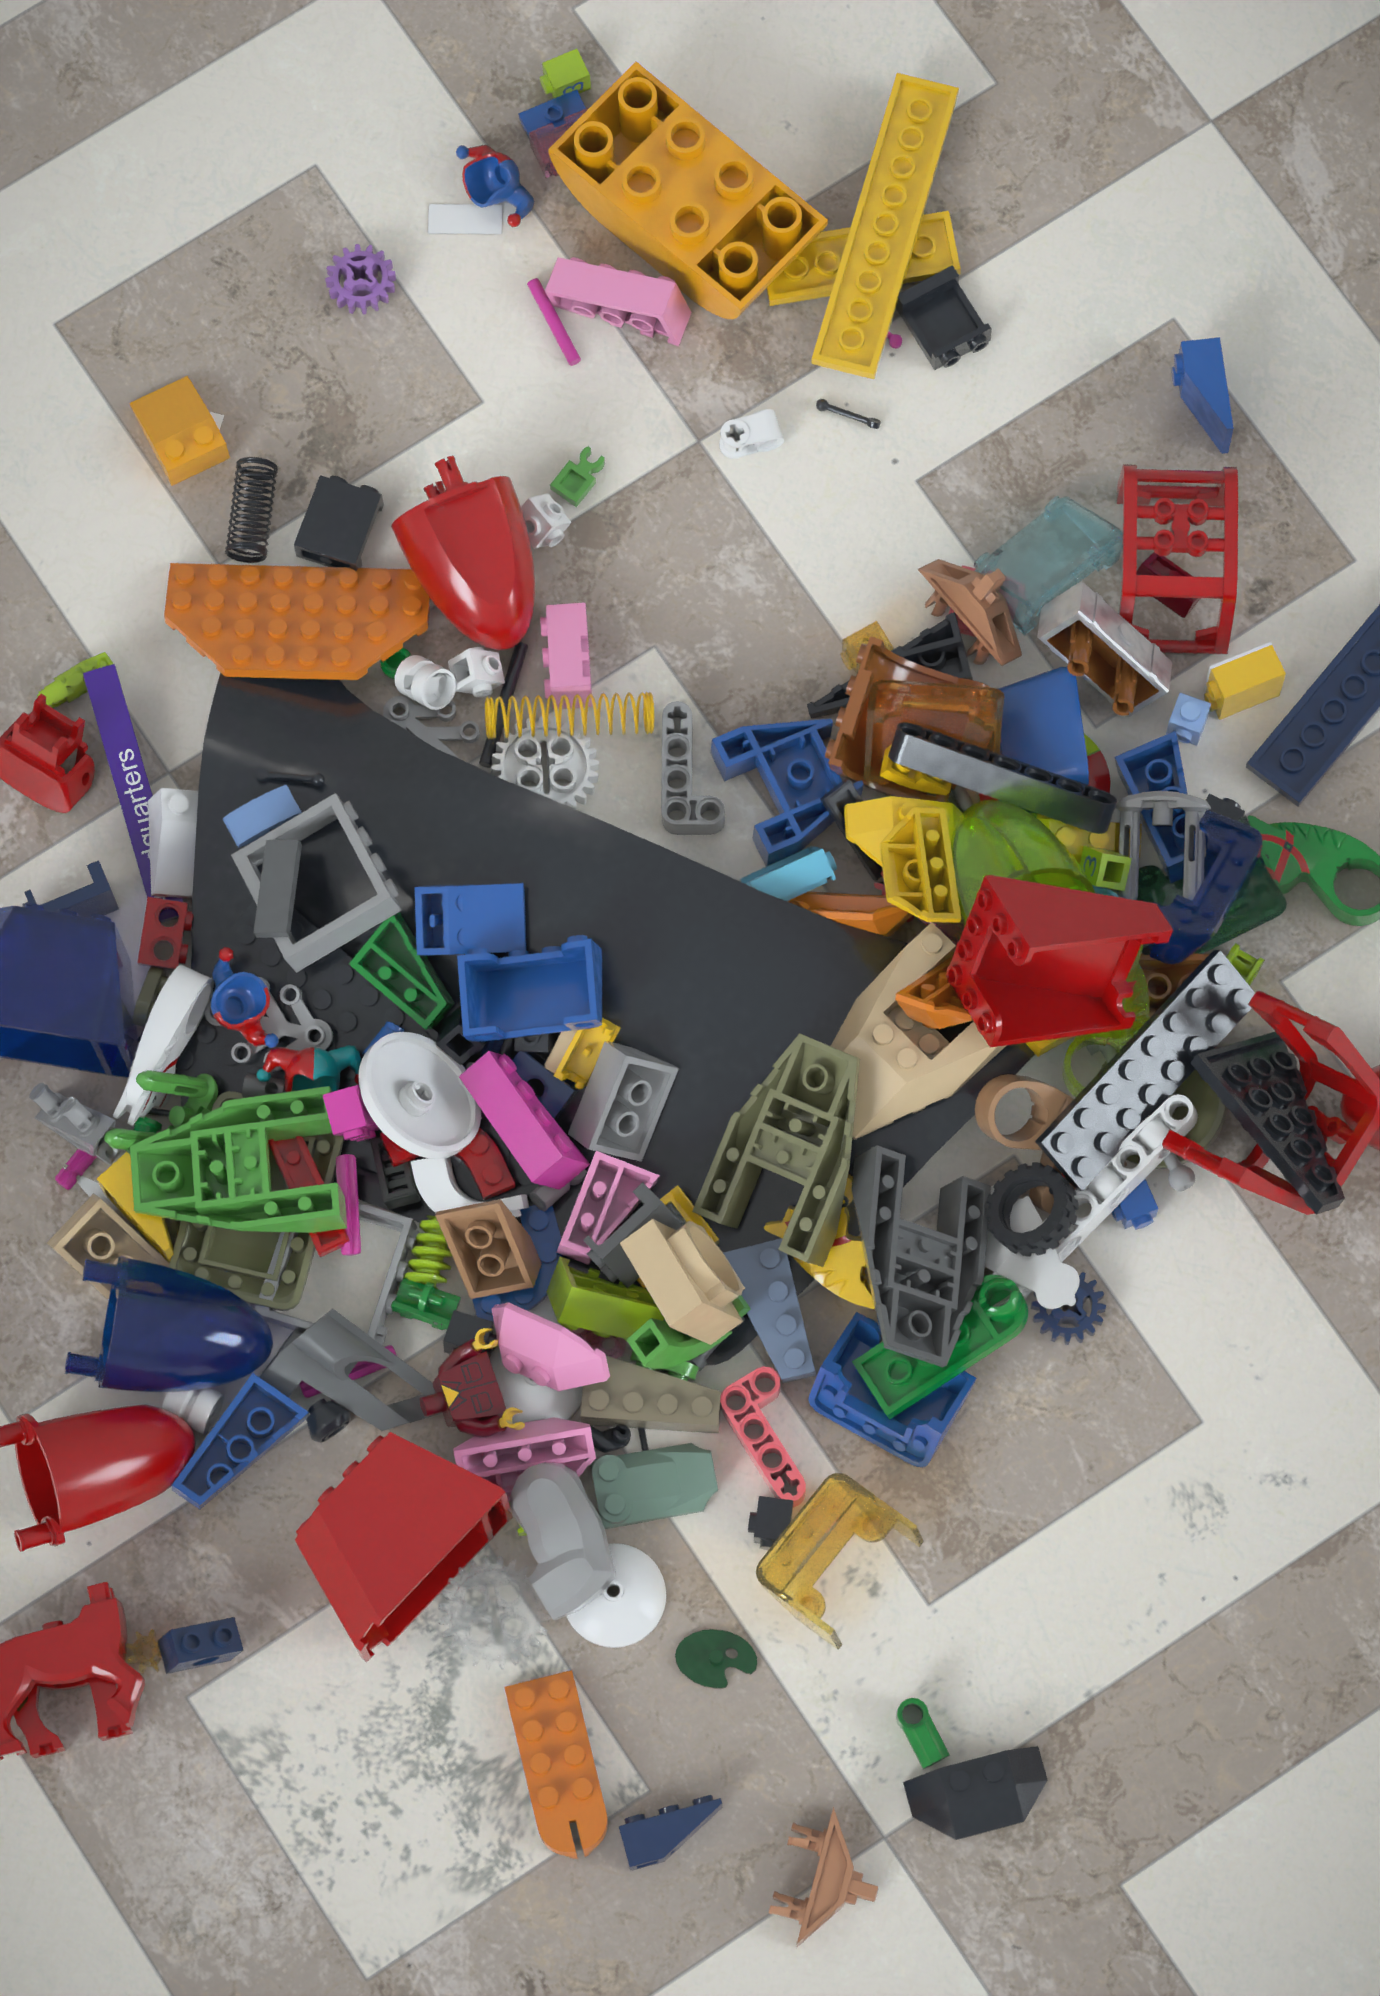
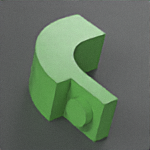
(665, 1347)

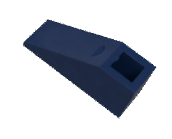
(658, 1837)

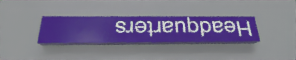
(126, 767)

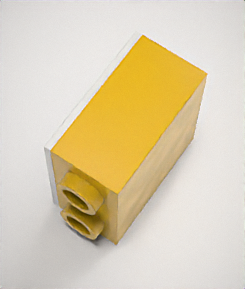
(1244, 681)

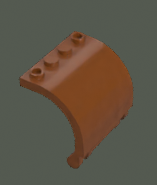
(848, 750)

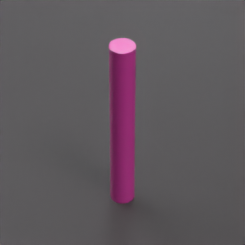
(554, 322)

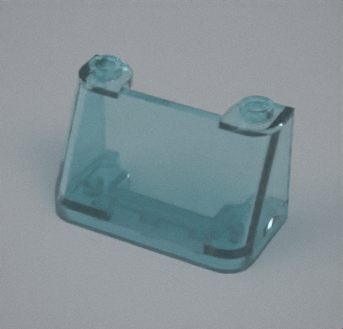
(1051, 557)

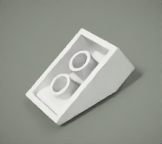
(172, 841)

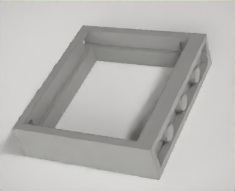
(351, 923)
(395, 1273)

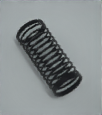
(269, 475)

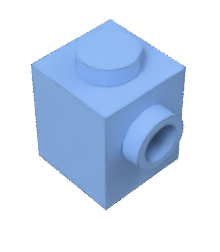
(1188, 718)

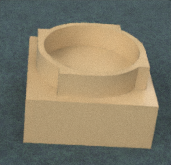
(686, 1278)

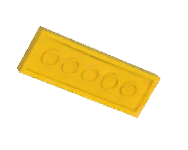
(816, 267)

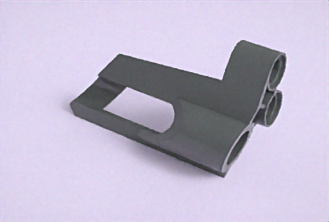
(326, 1357)

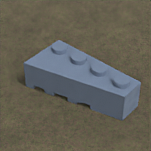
(774, 1307)

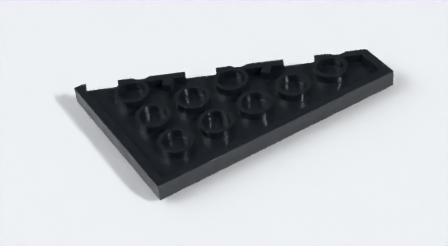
(1267, 1096)

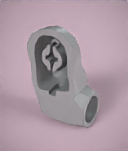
(563, 1538)

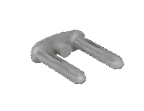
(1163, 804)

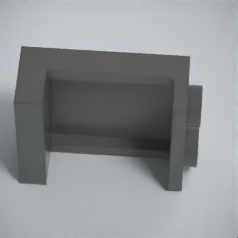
(610, 1254)

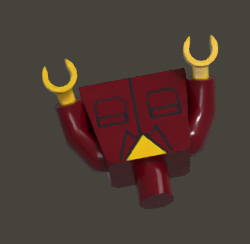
(469, 1392)

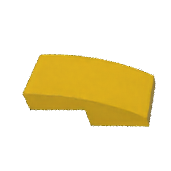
(912, 778)

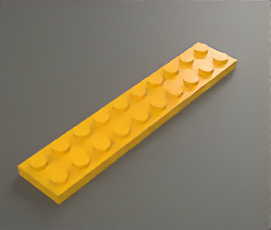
(885, 226)

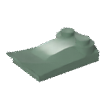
(653, 1484)

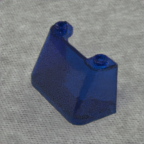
(1229, 859)

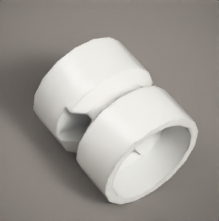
(425, 682)
(196, 1406)

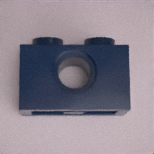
(556, 1092)
(200, 1645)

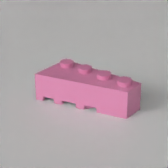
(620, 297)

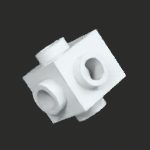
(544, 521)
(477, 671)

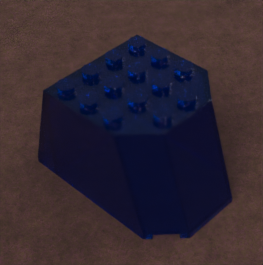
(65, 991)

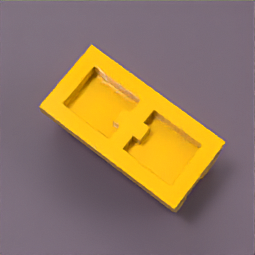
(583, 1053)

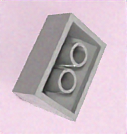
(622, 1101)

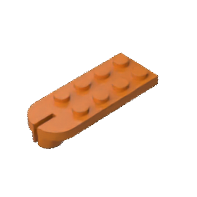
(558, 1762)

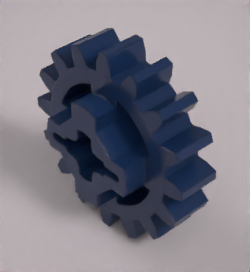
(1078, 1318)

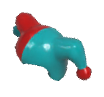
(311, 1066)

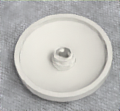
(418, 1096)

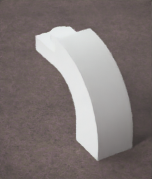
(441, 1192)

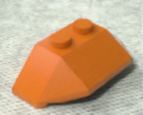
(855, 910)
(933, 1000)

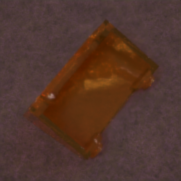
(954, 710)

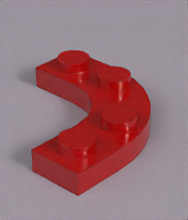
(479, 1156)

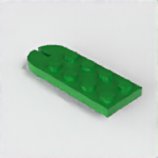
(903, 1380)

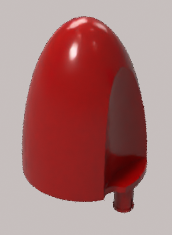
(472, 555)
(94, 1465)

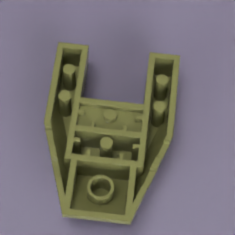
(799, 1129)

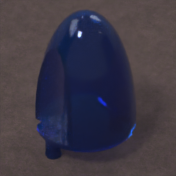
(170, 1331)

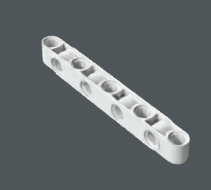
(1115, 1181)

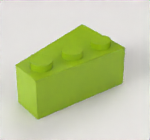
(597, 1304)

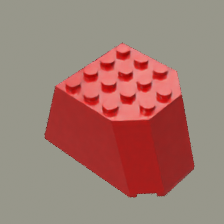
(396, 1536)

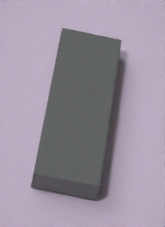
(277, 888)

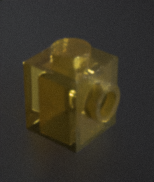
(852, 644)

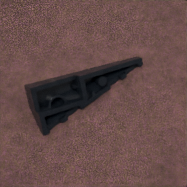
(935, 648)

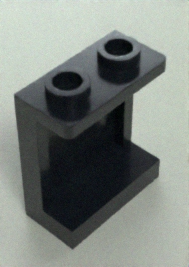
(943, 319)
(337, 523)

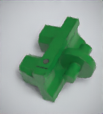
(425, 1303)

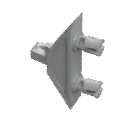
(75, 1122)

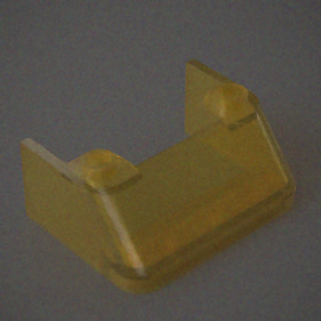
(814, 1540)

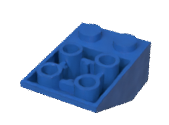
(470, 917)

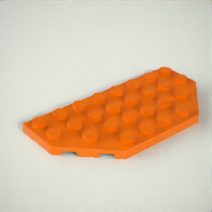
(295, 617)

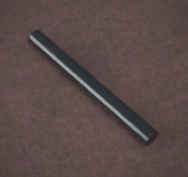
(506, 692)

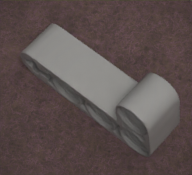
(681, 768)

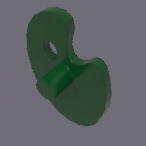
(704, 1657)

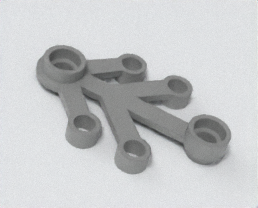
(431, 735)
(281, 1027)

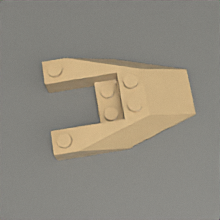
(901, 1059)

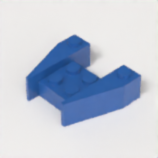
(795, 774)

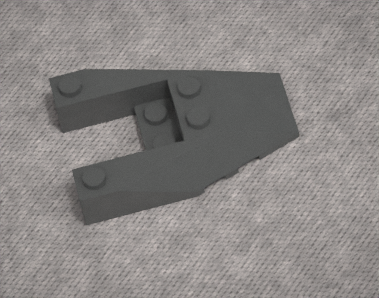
(917, 1274)

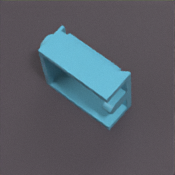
(794, 874)

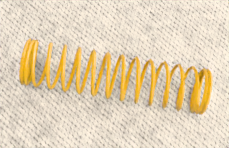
(491, 713)

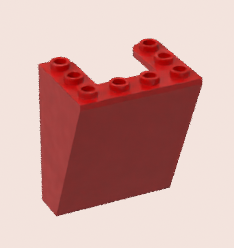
(1049, 960)

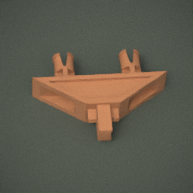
(978, 605)
(833, 1882)

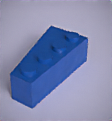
(1158, 768)
(242, 1435)

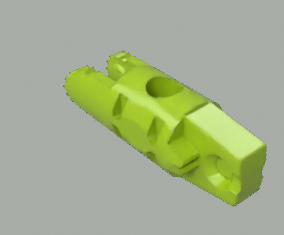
(71, 683)

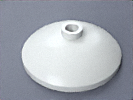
(534, 1400)
(631, 1614)

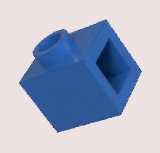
(1137, 1208)

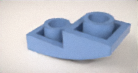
(261, 815)

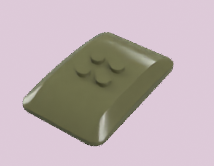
(243, 1258)

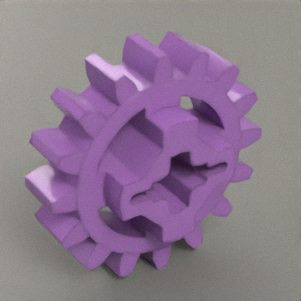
(360, 266)

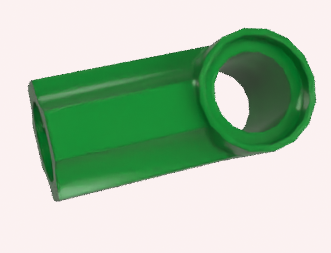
(922, 1736)

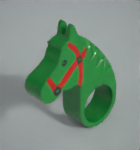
(1315, 857)

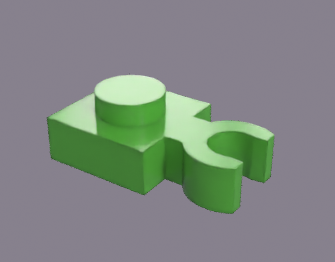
(576, 480)

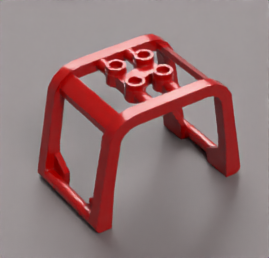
(1136, 505)
(1366, 1090)

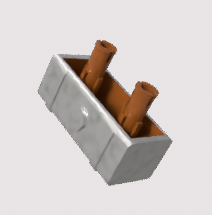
(1104, 649)

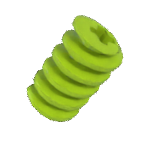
(429, 1255)

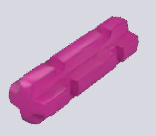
(75, 1166)

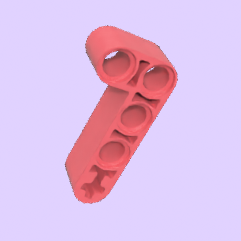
(768, 1442)

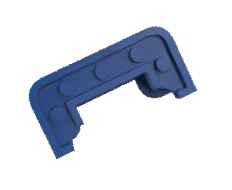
(1046, 724)
(846, 1400)

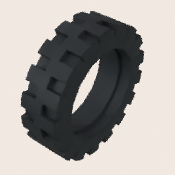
(1053, 1228)

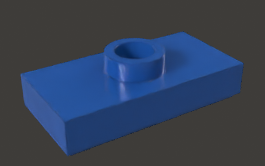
(551, 112)

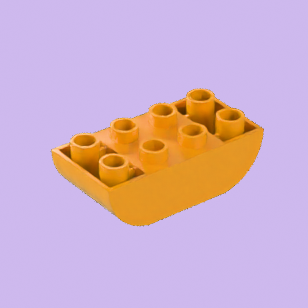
(683, 194)

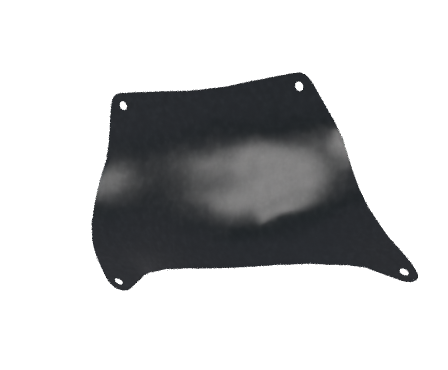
(688, 954)

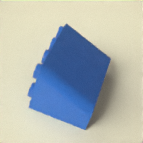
(531, 991)

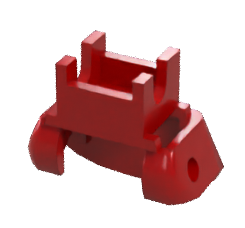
(33, 755)

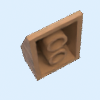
(489, 1248)

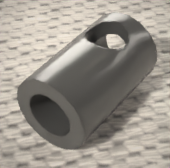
(253, 1087)

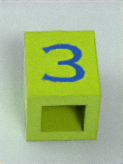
(565, 74)
(1105, 867)

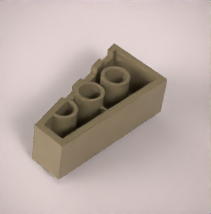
(649, 1401)

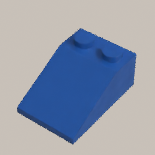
(1204, 388)

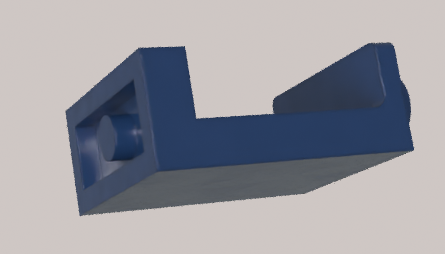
(86, 901)

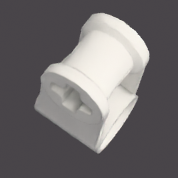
(753, 432)

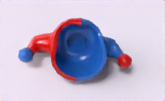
(494, 179)
(240, 1001)

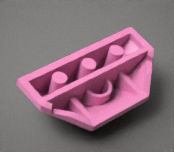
(546, 1350)
(509, 1453)

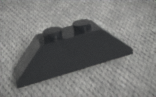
(978, 1793)

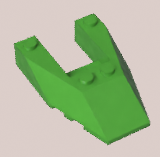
(220, 1168)

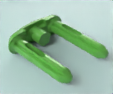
(201, 1093)

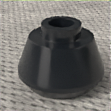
(327, 1419)

